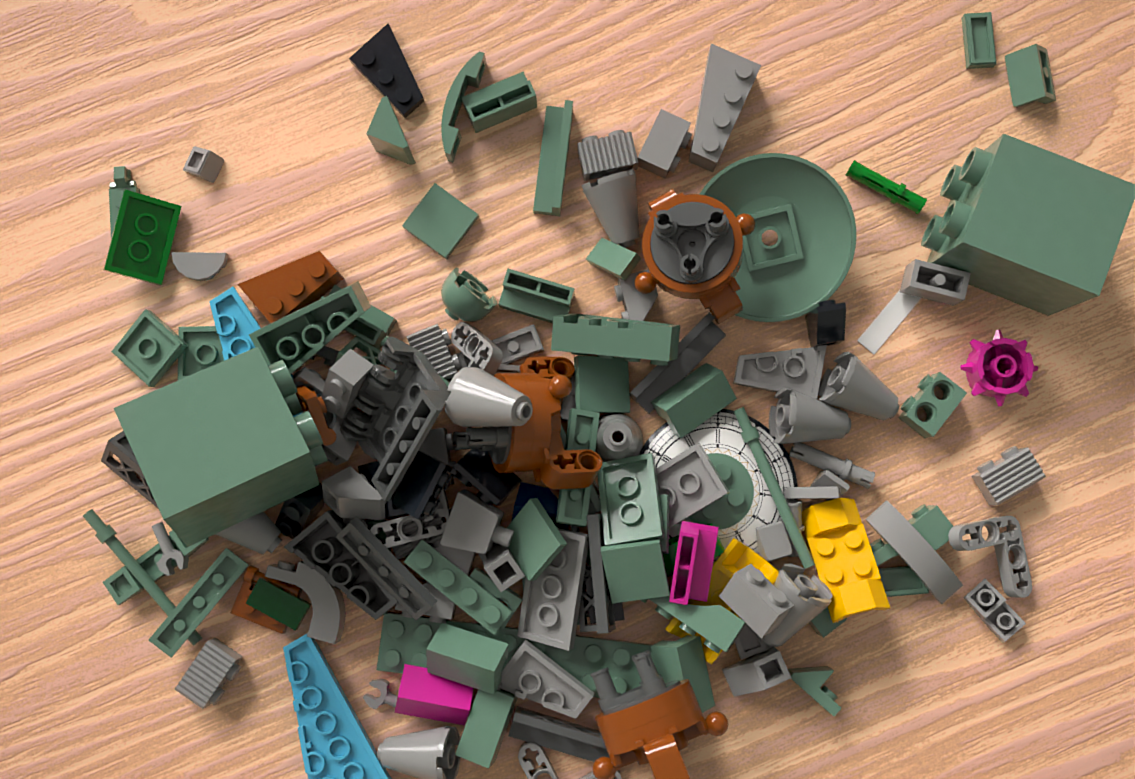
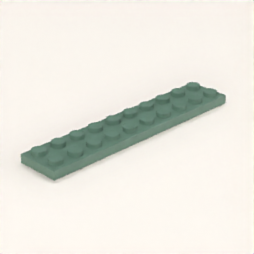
(407, 639)

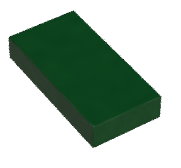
(278, 603)

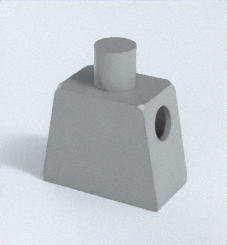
(475, 525)

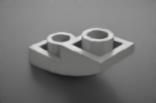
(994, 610)

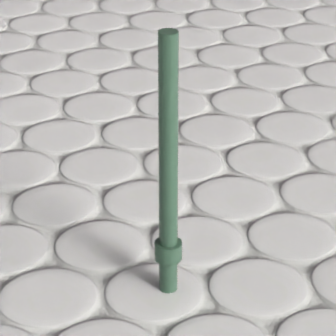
(750, 435)
(106, 534)

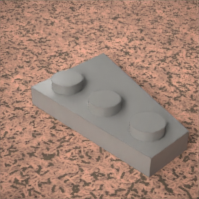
(791, 369)
(540, 679)

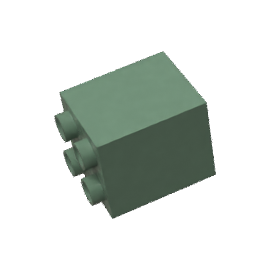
(1030, 225)
(223, 444)

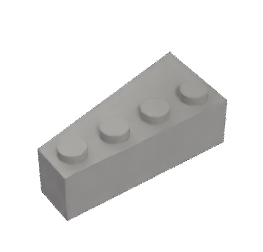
(722, 97)

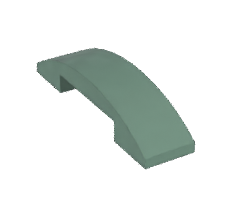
(469, 75)
(124, 585)

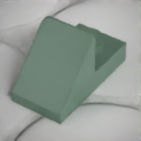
(811, 680)

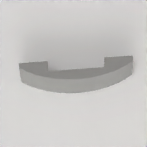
(915, 551)

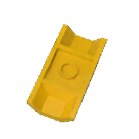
(734, 558)
(844, 558)

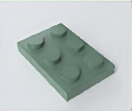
(630, 500)

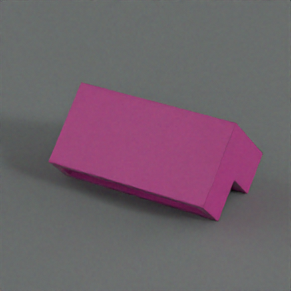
(693, 562)
(432, 696)

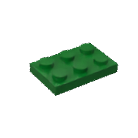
(142, 237)

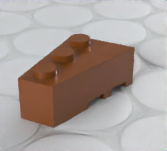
(291, 286)

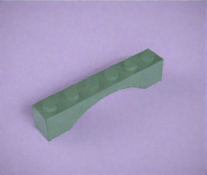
(928, 522)
(712, 622)

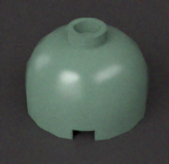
(466, 297)

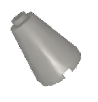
(616, 206)
(857, 389)
(485, 401)
(805, 419)
(627, 428)
(254, 533)
(809, 600)
(422, 753)

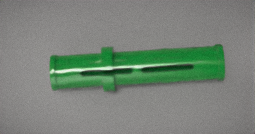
(886, 187)

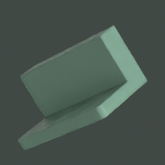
(1030, 76)

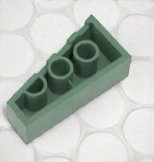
(310, 328)
(615, 337)

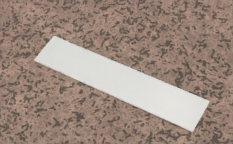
(887, 321)

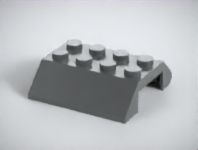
(401, 410)

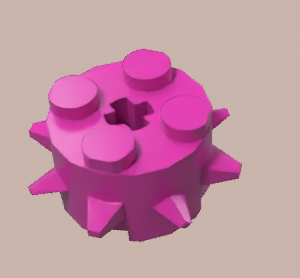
(1013, 360)

